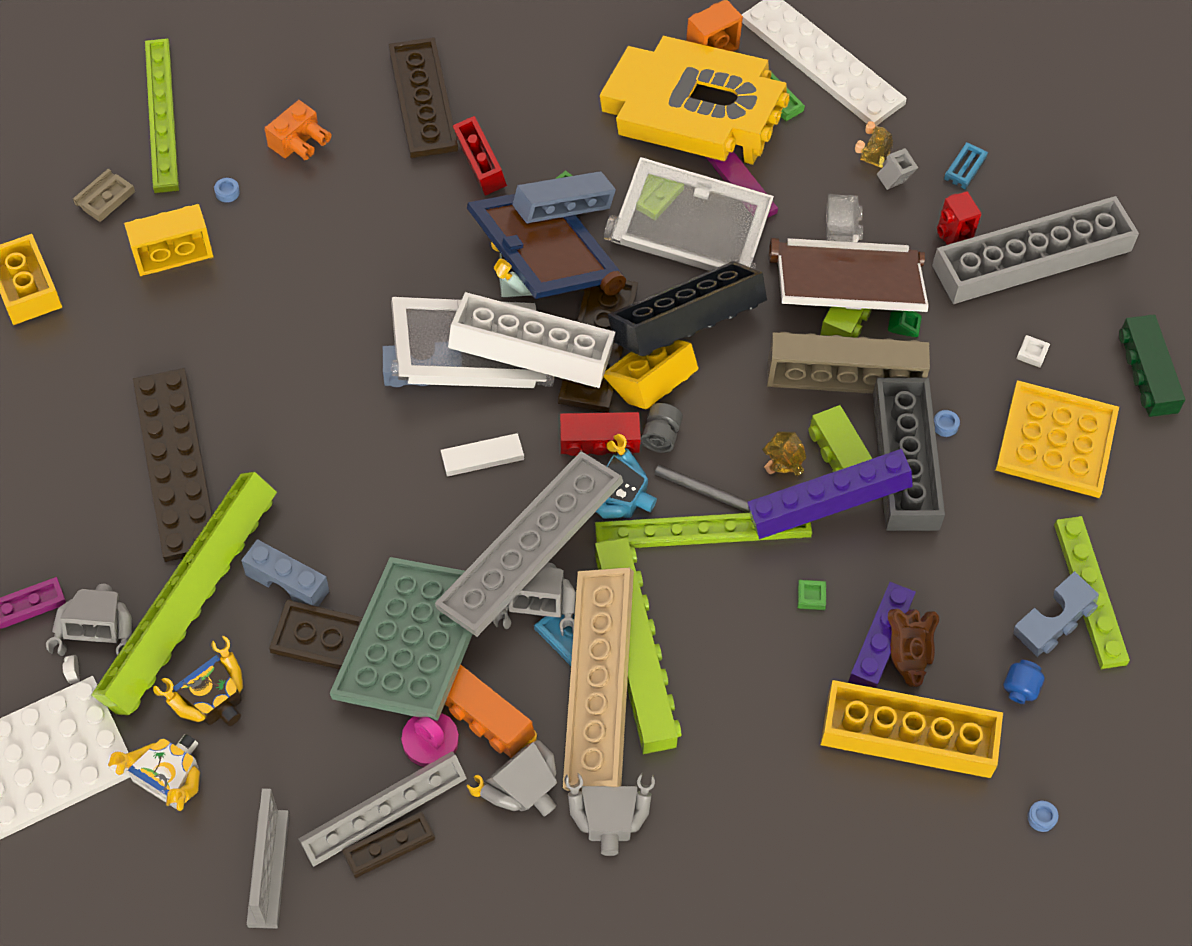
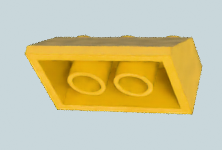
(650, 377)

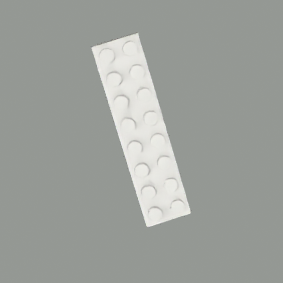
(824, 60)

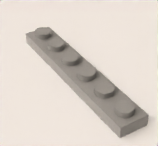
(382, 808)

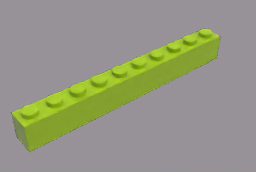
(184, 595)

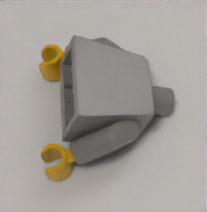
(522, 780)

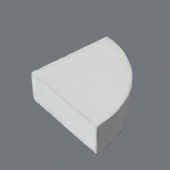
(71, 669)

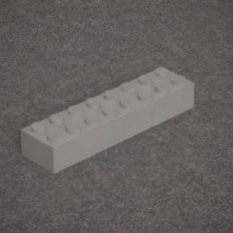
(1034, 249)

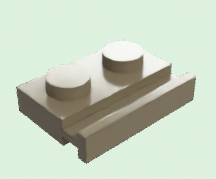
(104, 195)

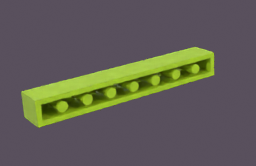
(646, 679)

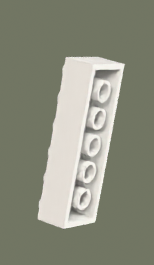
(531, 339)

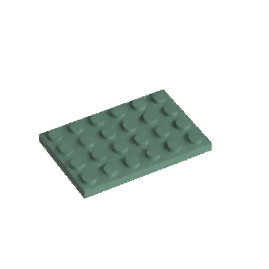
(404, 645)

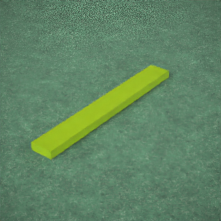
(161, 116)
(690, 530)

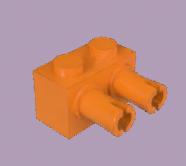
(292, 130)

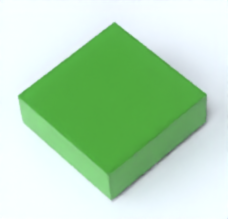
(811, 594)

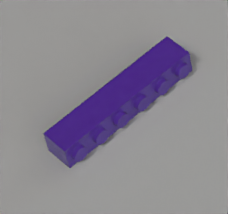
(830, 493)

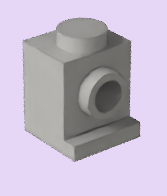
(897, 169)

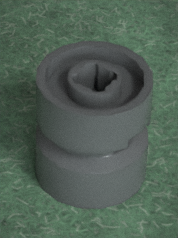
(661, 427)

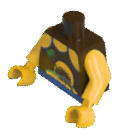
(208, 691)

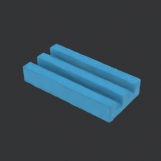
(958, 178)

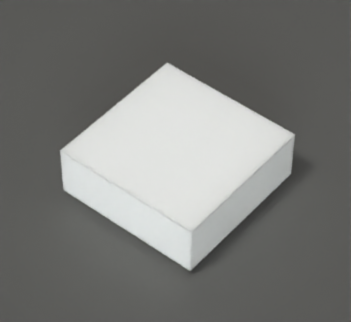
(1033, 351)

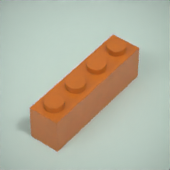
(488, 713)

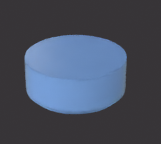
(226, 190)
(946, 423)
(1042, 816)

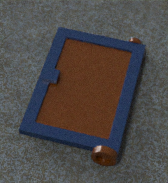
(547, 254)

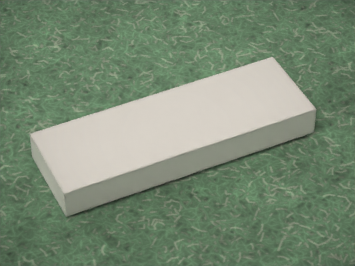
(482, 454)

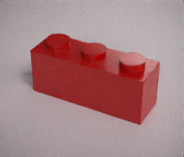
(479, 155)
(594, 430)

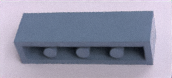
(563, 197)

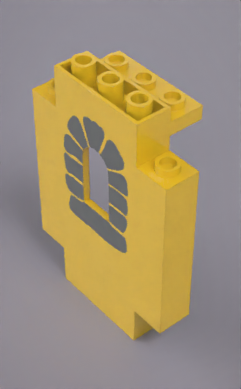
(655, 106)

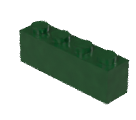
(1151, 366)

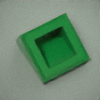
(905, 323)

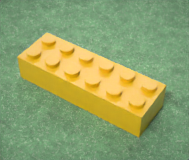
(912, 729)

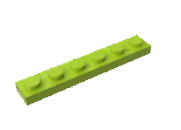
(1102, 622)

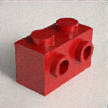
(958, 218)

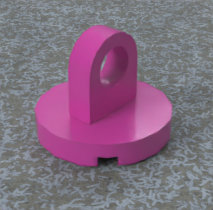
(428, 739)

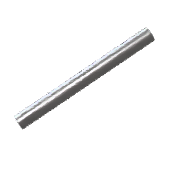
(702, 488)

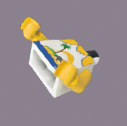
(163, 769)

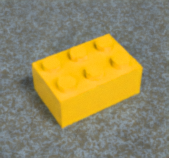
(169, 239)
(25, 281)

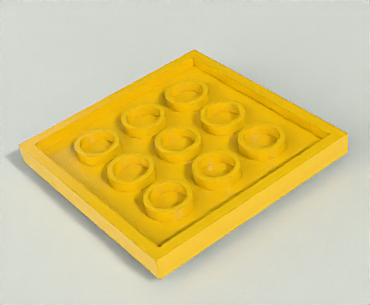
(1057, 439)

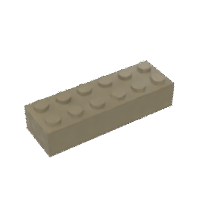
(842, 362)

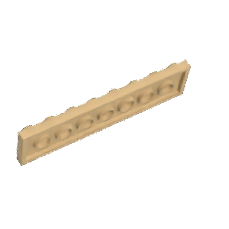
(599, 677)

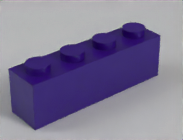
(876, 647)

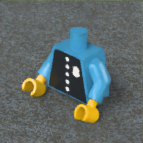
(634, 486)

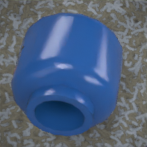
(1024, 681)

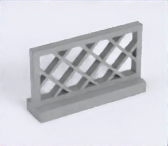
(268, 864)

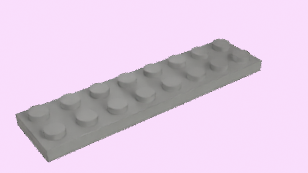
(528, 543)

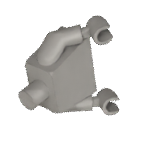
(546, 596)
(92, 617)
(609, 812)

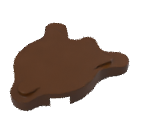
(912, 643)

